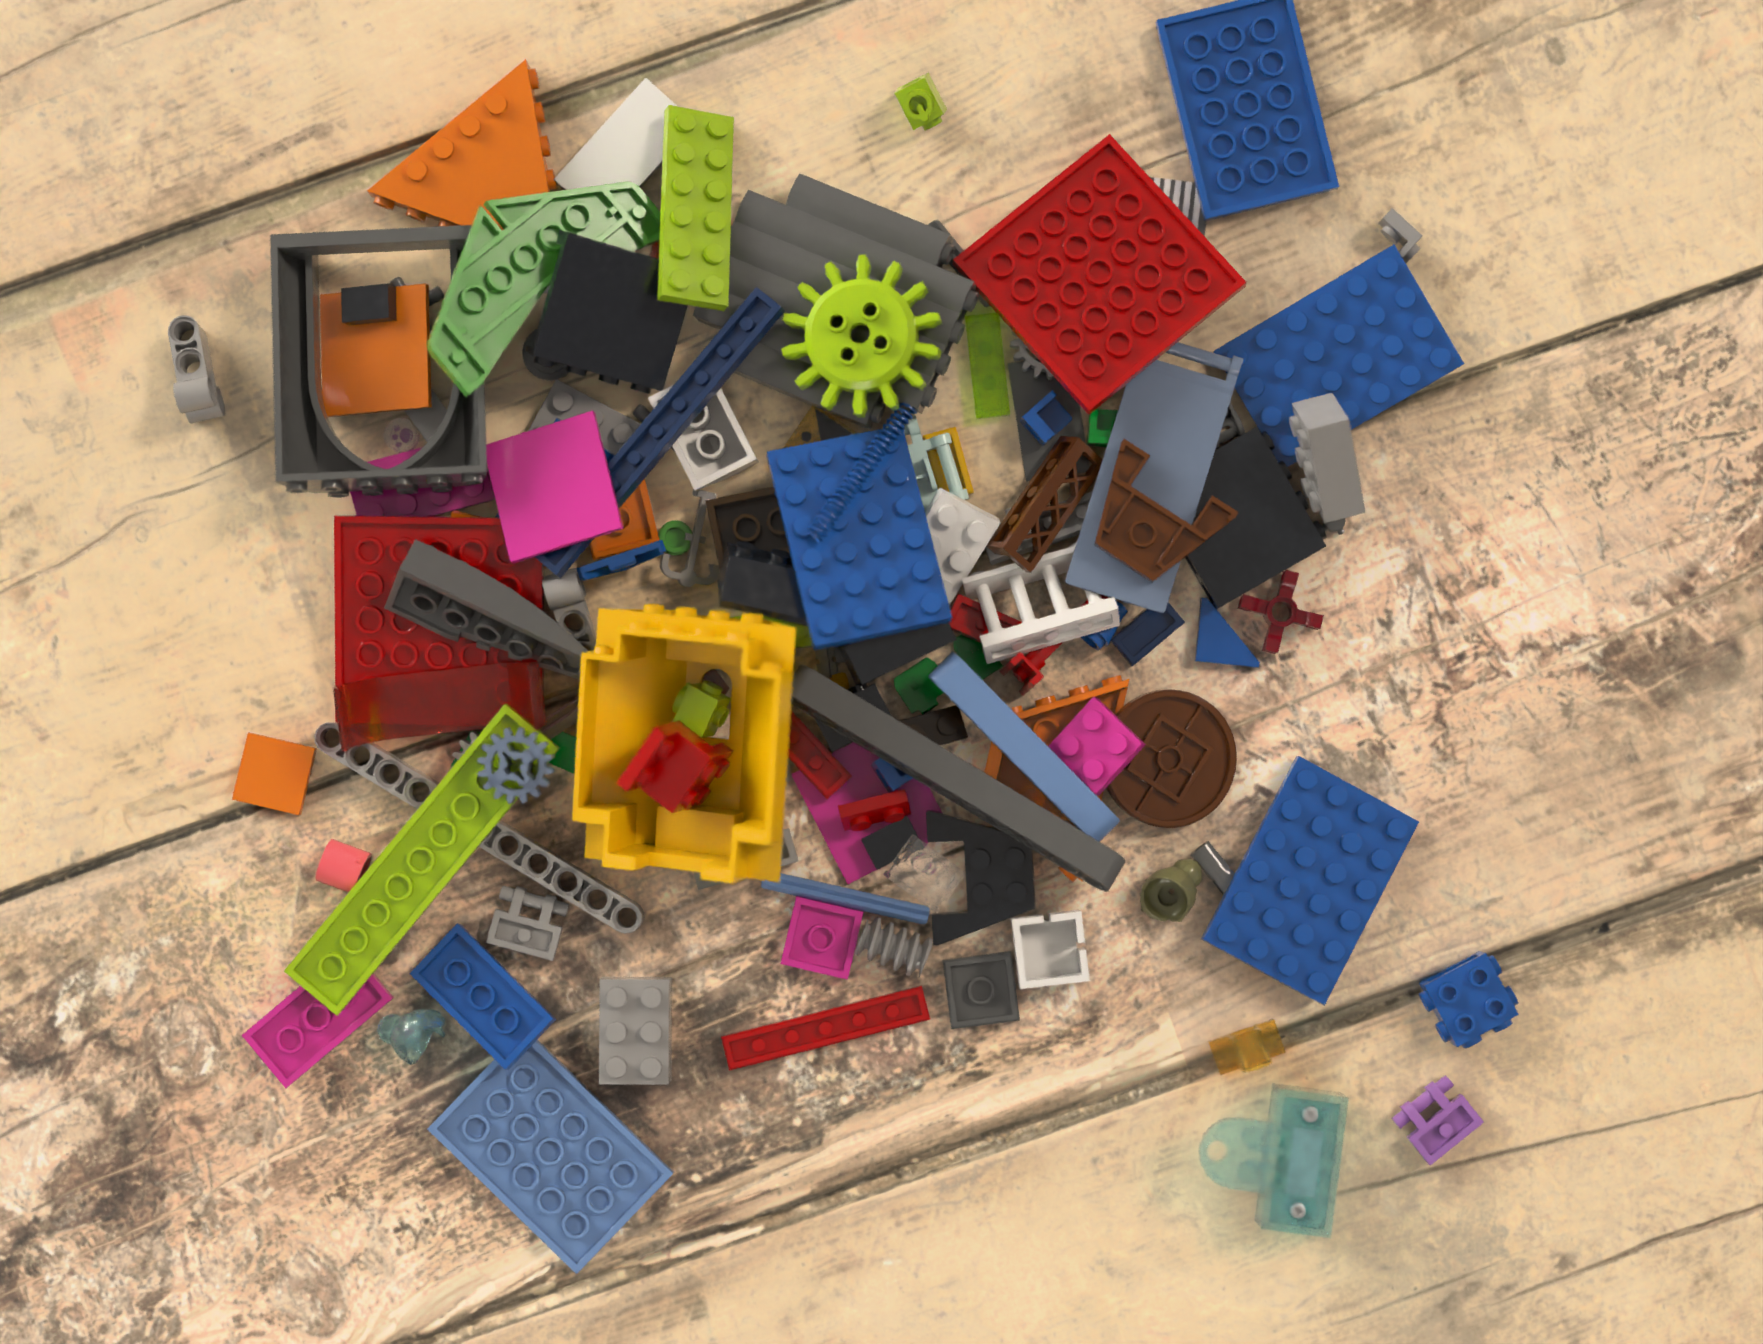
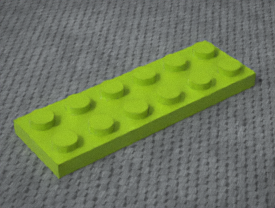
(695, 208)

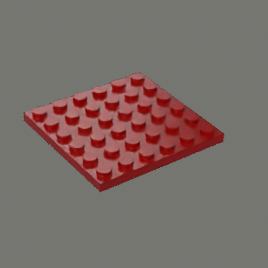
(1099, 273)
(366, 562)

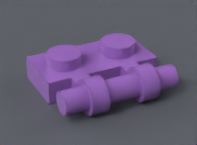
(1445, 1127)

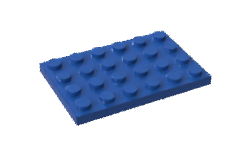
(1246, 105)
(1356, 337)
(878, 561)
(1310, 880)

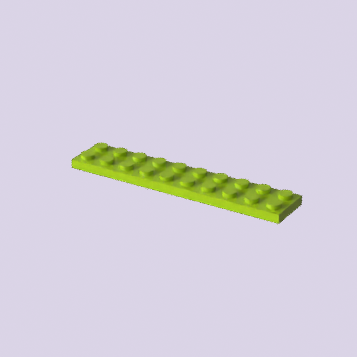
(409, 872)

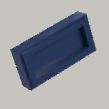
(1146, 633)

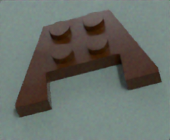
(1143, 531)

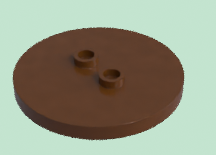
(1183, 765)

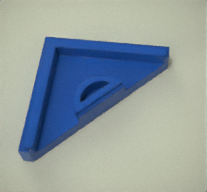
(622, 561)
(1218, 641)

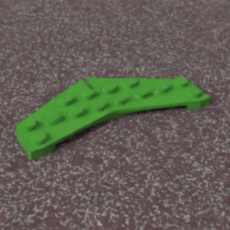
(510, 268)

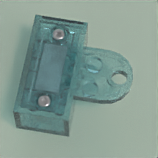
(1285, 1159)

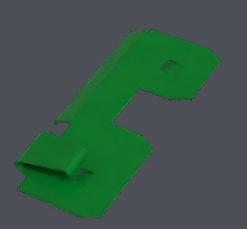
(919, 690)

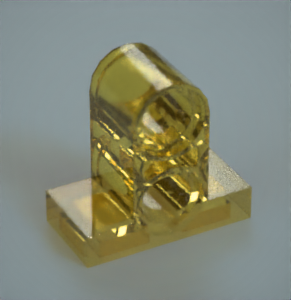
(1247, 1048)

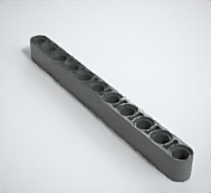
(955, 779)

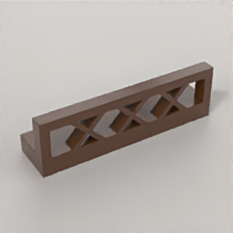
(1035, 499)

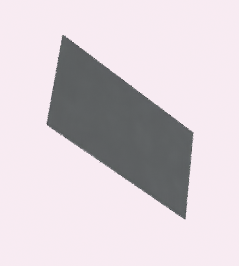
(1026, 394)

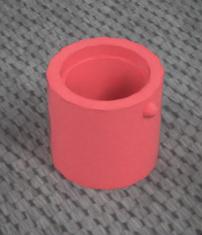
(342, 865)

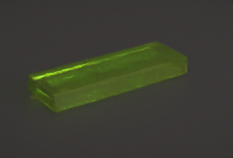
(987, 365)

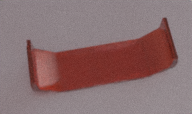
(436, 701)

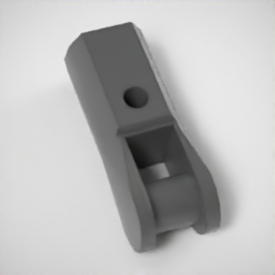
(1213, 866)

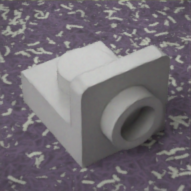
(1397, 230)

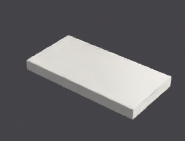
(624, 146)

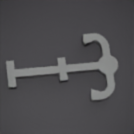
(687, 576)

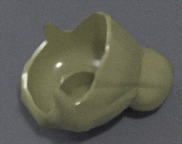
(1155, 894)

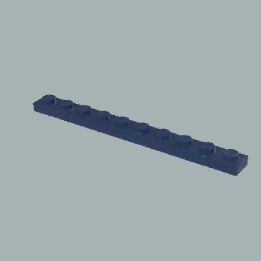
(680, 407)

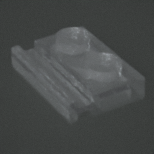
(924, 873)

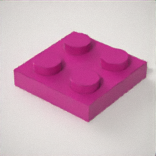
(1096, 745)
(822, 937)

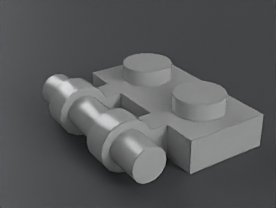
(525, 933)

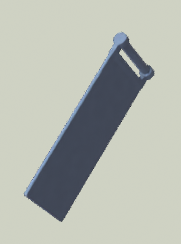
(1178, 423)

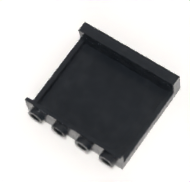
(607, 315)
(1268, 530)

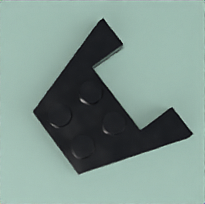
(996, 871)

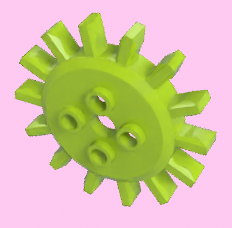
(870, 367)

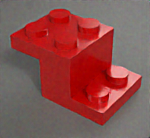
(675, 767)

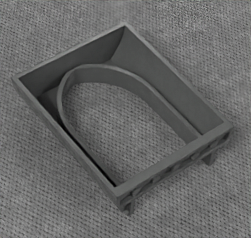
(306, 446)

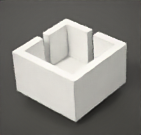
(1048, 949)

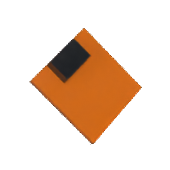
(375, 349)

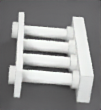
(1034, 632)

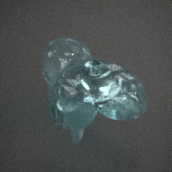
(411, 1032)

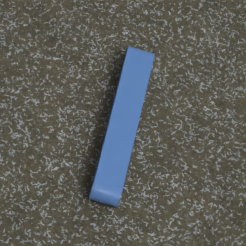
(1023, 747)

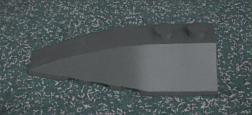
(469, 604)

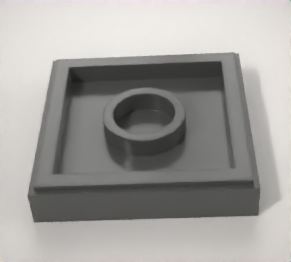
(981, 990)

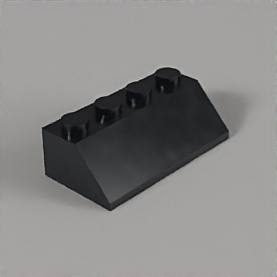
(760, 583)

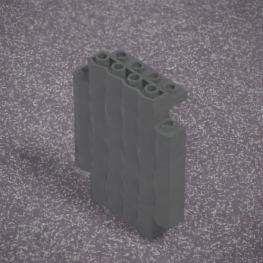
(790, 243)

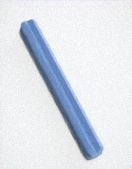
(849, 898)

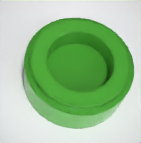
(673, 537)

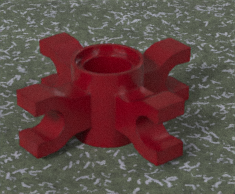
(1284, 595)

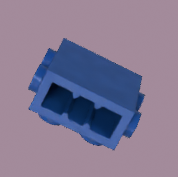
(1469, 1000)

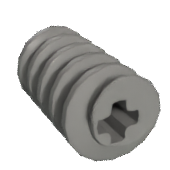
(894, 946)

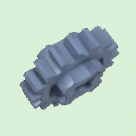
(505, 752)

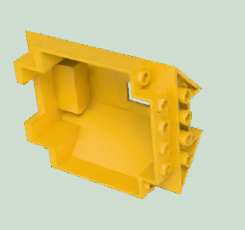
(631, 688)

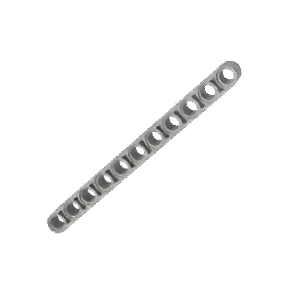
(526, 849)

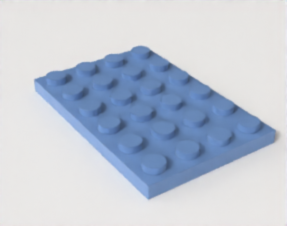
(551, 1153)

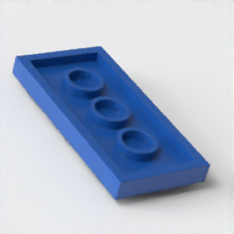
(482, 996)

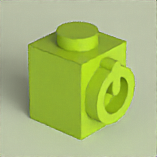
(921, 102)
(701, 707)

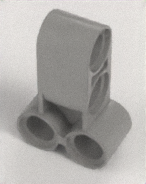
(196, 391)
(567, 597)

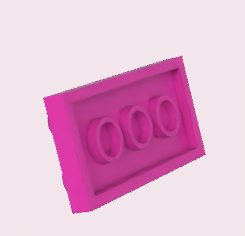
(425, 501)
(305, 1031)

